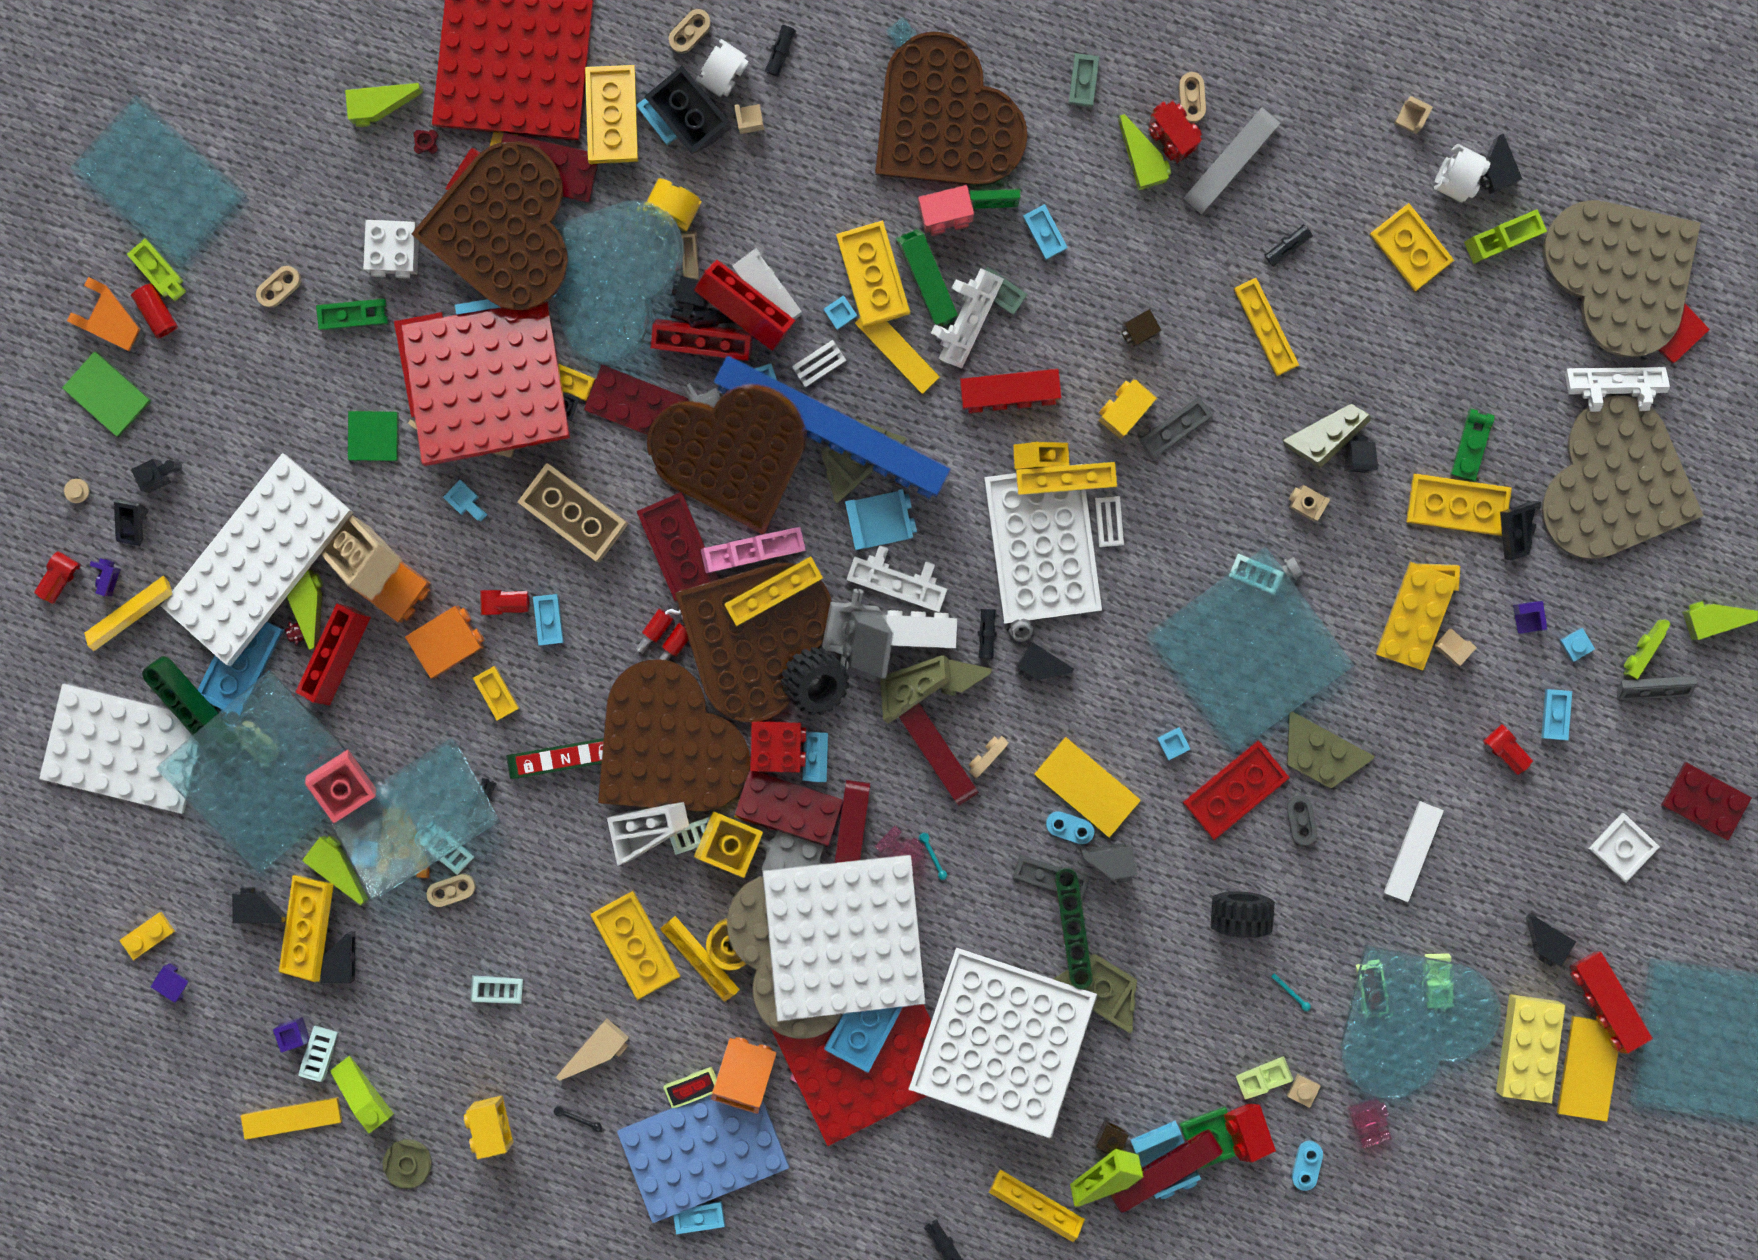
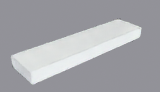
(1413, 851)

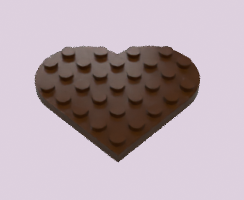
(942, 118)
(499, 226)
(731, 453)
(746, 662)
(664, 744)

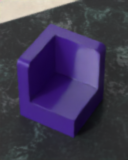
(1530, 617)
(170, 983)
(291, 1034)

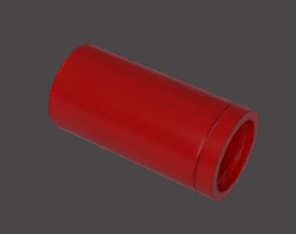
(154, 310)

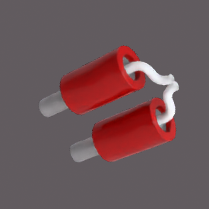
(657, 627)

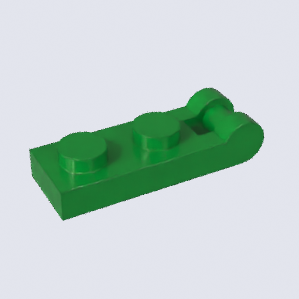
(351, 314)
(1472, 445)

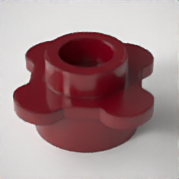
(419, 139)
(294, 633)

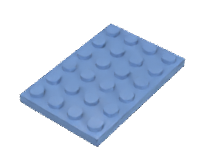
(700, 1154)

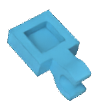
(463, 500)

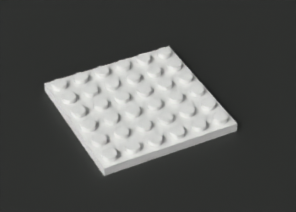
(843, 937)
(1003, 1042)

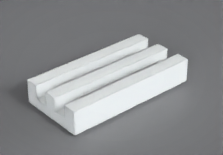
(836, 352)
(1107, 500)

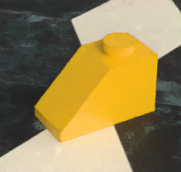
(1040, 455)

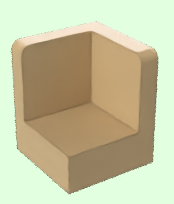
(1413, 115)
(749, 118)
(1454, 647)

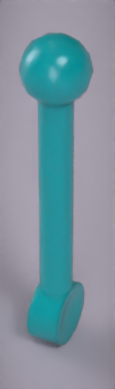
(924, 838)
(1304, 1005)

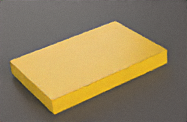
(1411, 247)

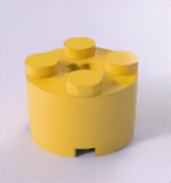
(677, 201)
(719, 950)

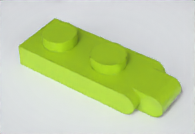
(157, 269)
(1647, 646)

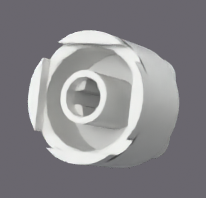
(721, 69)
(1461, 173)

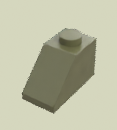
(963, 676)

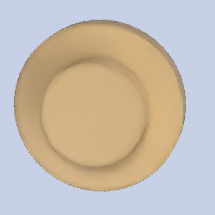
(76, 490)

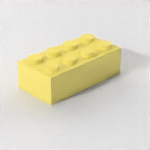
(1530, 1048)

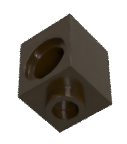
(1140, 328)
(1111, 1137)

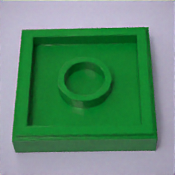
(995, 198)
(373, 436)
(1216, 1123)

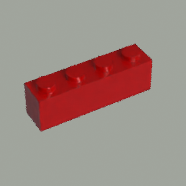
(744, 305)
(701, 339)
(1010, 389)
(333, 654)
(1610, 1003)

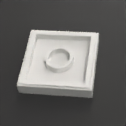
(1624, 847)

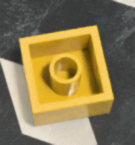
(1127, 408)
(728, 844)
(488, 1127)

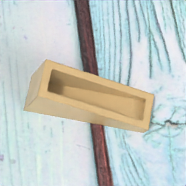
(690, 255)

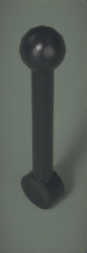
(558, 1111)

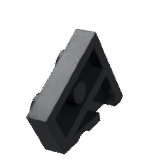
(1518, 529)

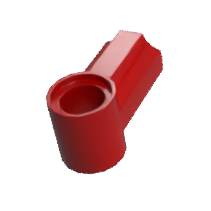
(59, 572)
(498, 602)
(1506, 747)

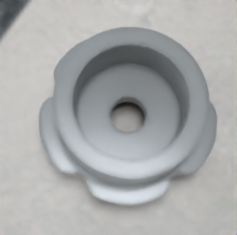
(1292, 569)
(1021, 635)

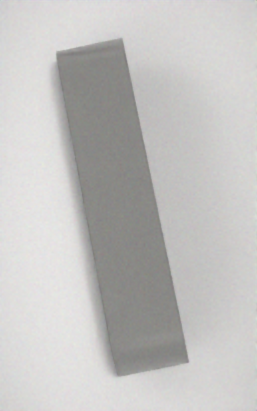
(1231, 160)

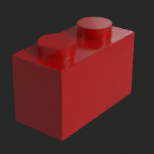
(1249, 1133)

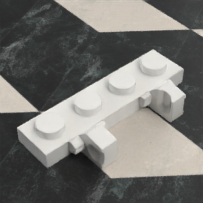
(978, 301)
(1597, 382)
(878, 576)

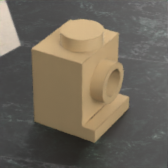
(1318, 502)

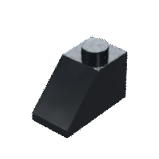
(1502, 169)
(1361, 455)
(1041, 664)
(255, 907)
(1549, 942)
(339, 961)

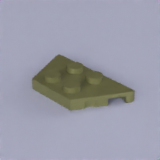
(845, 473)
(1322, 753)
(1113, 988)

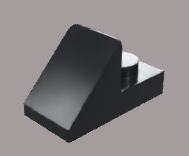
(129, 522)

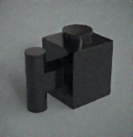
(685, 294)
(154, 474)

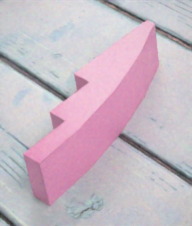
(753, 550)

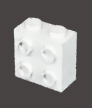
(390, 248)

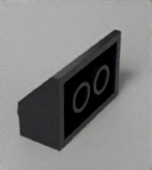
(688, 111)

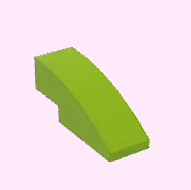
(1505, 236)

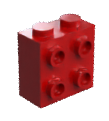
(1174, 131)
(777, 746)

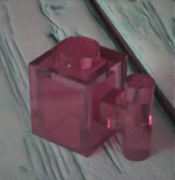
(906, 847)
(1369, 1117)

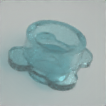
(901, 24)

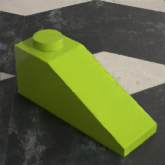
(374, 103)
(1144, 157)
(307, 605)
(1713, 619)
(333, 864)
(361, 1095)
(1108, 1176)

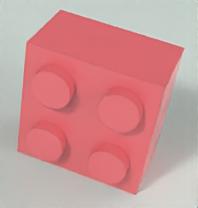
(946, 210)
(340, 786)

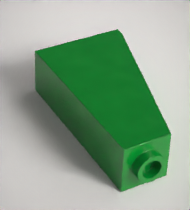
(927, 277)

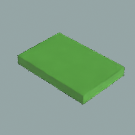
(106, 394)

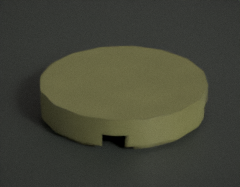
(407, 1156)

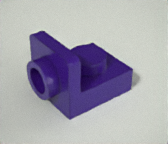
(107, 579)

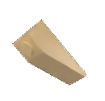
(598, 1049)

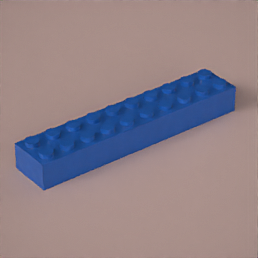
(846, 433)

